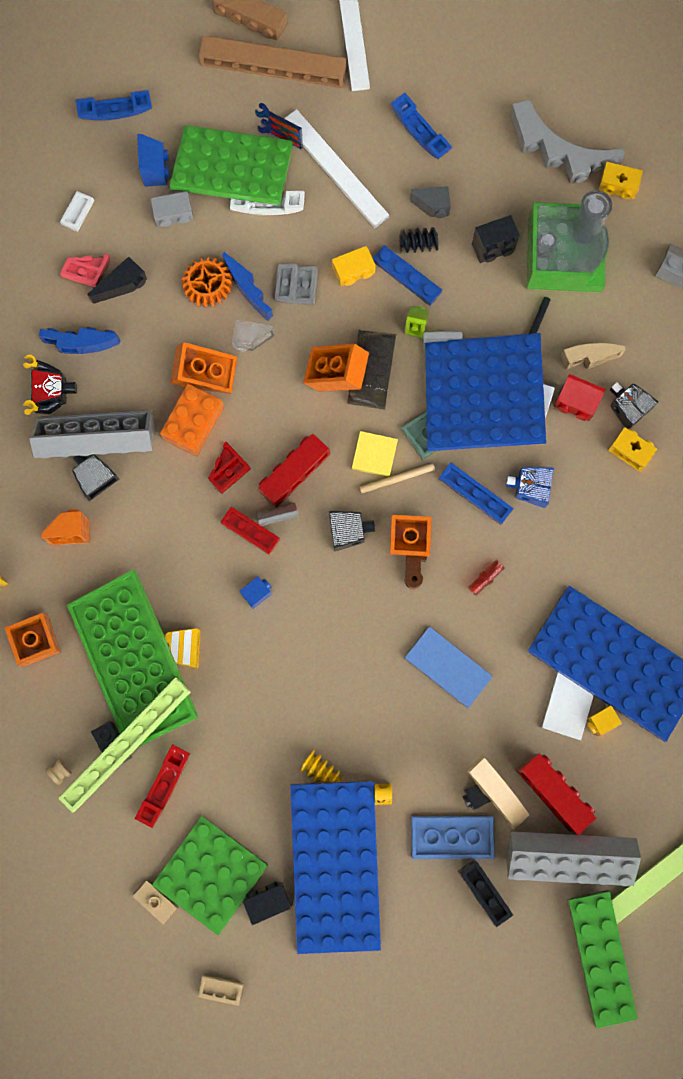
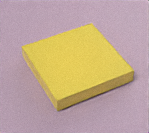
(374, 454)

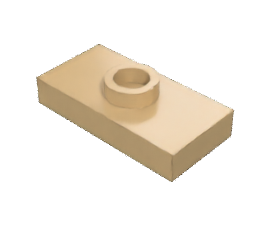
(155, 902)
(220, 989)

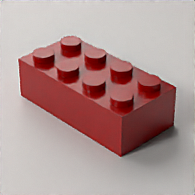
(556, 794)

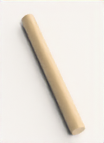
(396, 478)

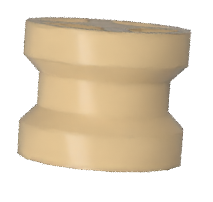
(58, 771)

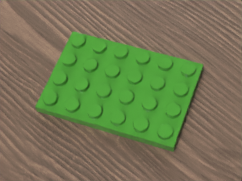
(231, 165)

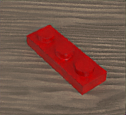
(250, 530)

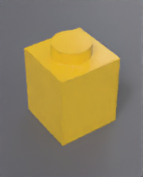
(603, 721)

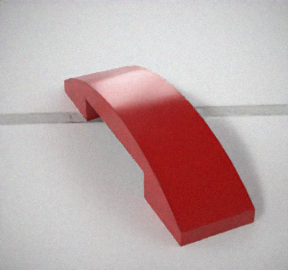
(163, 786)

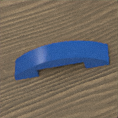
(114, 108)
(419, 128)

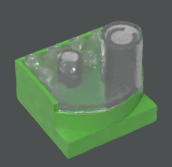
(568, 244)

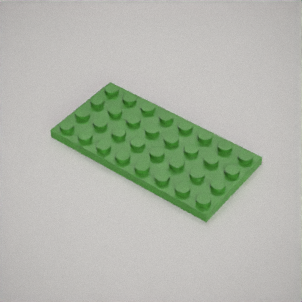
(128, 652)

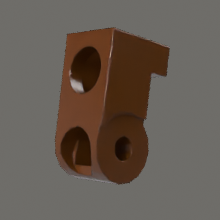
(413, 577)

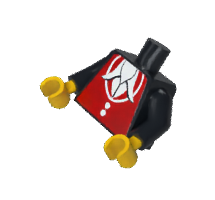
(48, 387)

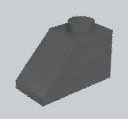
(432, 201)

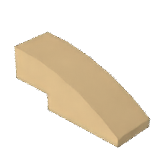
(591, 354)

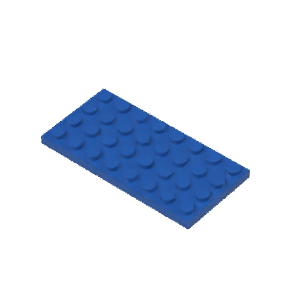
(613, 662)
(335, 867)

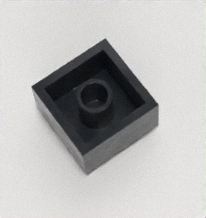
(495, 239)

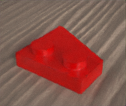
(228, 469)

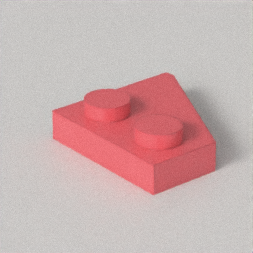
(85, 269)

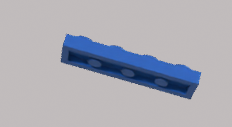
(407, 275)
(476, 493)

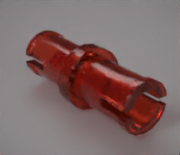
(486, 578)

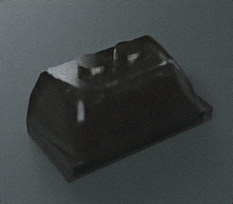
(377, 371)

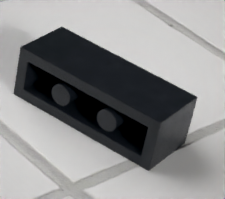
(485, 893)

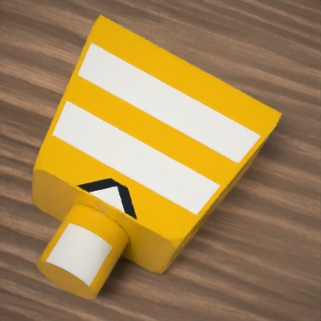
(184, 647)

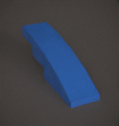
(244, 281)

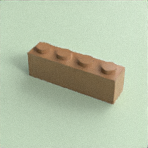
(254, 14)

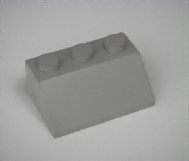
(672, 267)

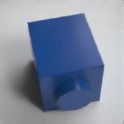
(256, 592)

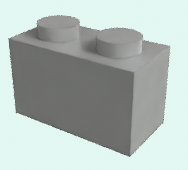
(172, 209)

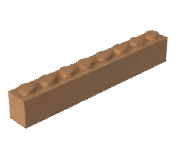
(272, 61)

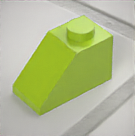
(416, 321)

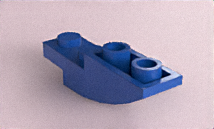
(87, 340)

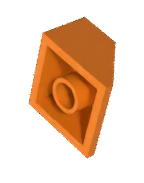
(68, 528)
(410, 535)

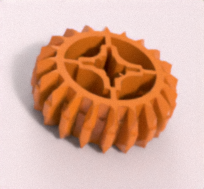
(191, 285)

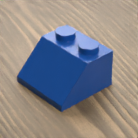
(152, 161)

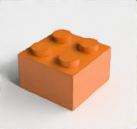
(32, 640)

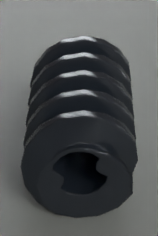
(418, 240)

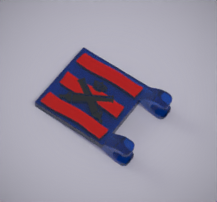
(279, 127)

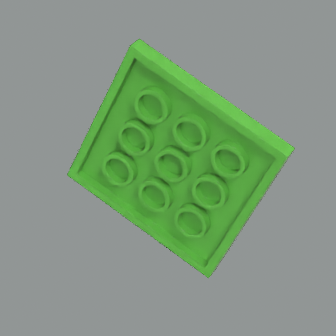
(210, 875)

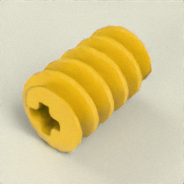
(319, 769)

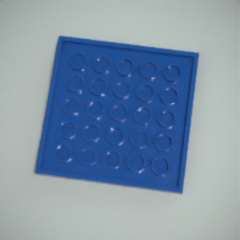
(485, 392)

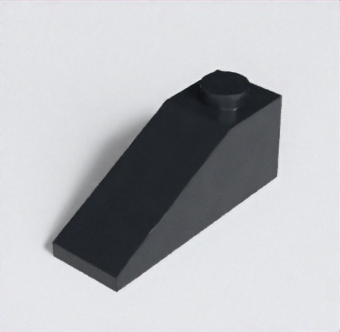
(120, 281)

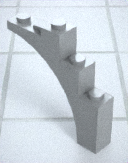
(556, 151)

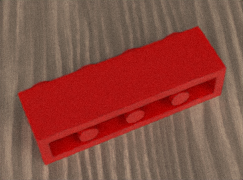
(294, 470)

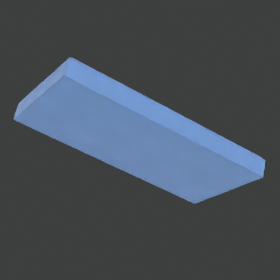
(448, 667)
(452, 837)

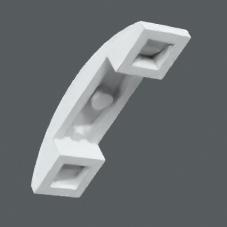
(290, 203)

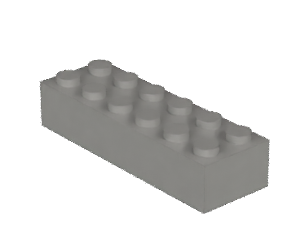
(92, 434)
(573, 858)

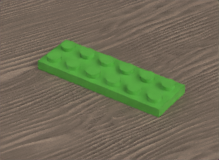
(602, 959)

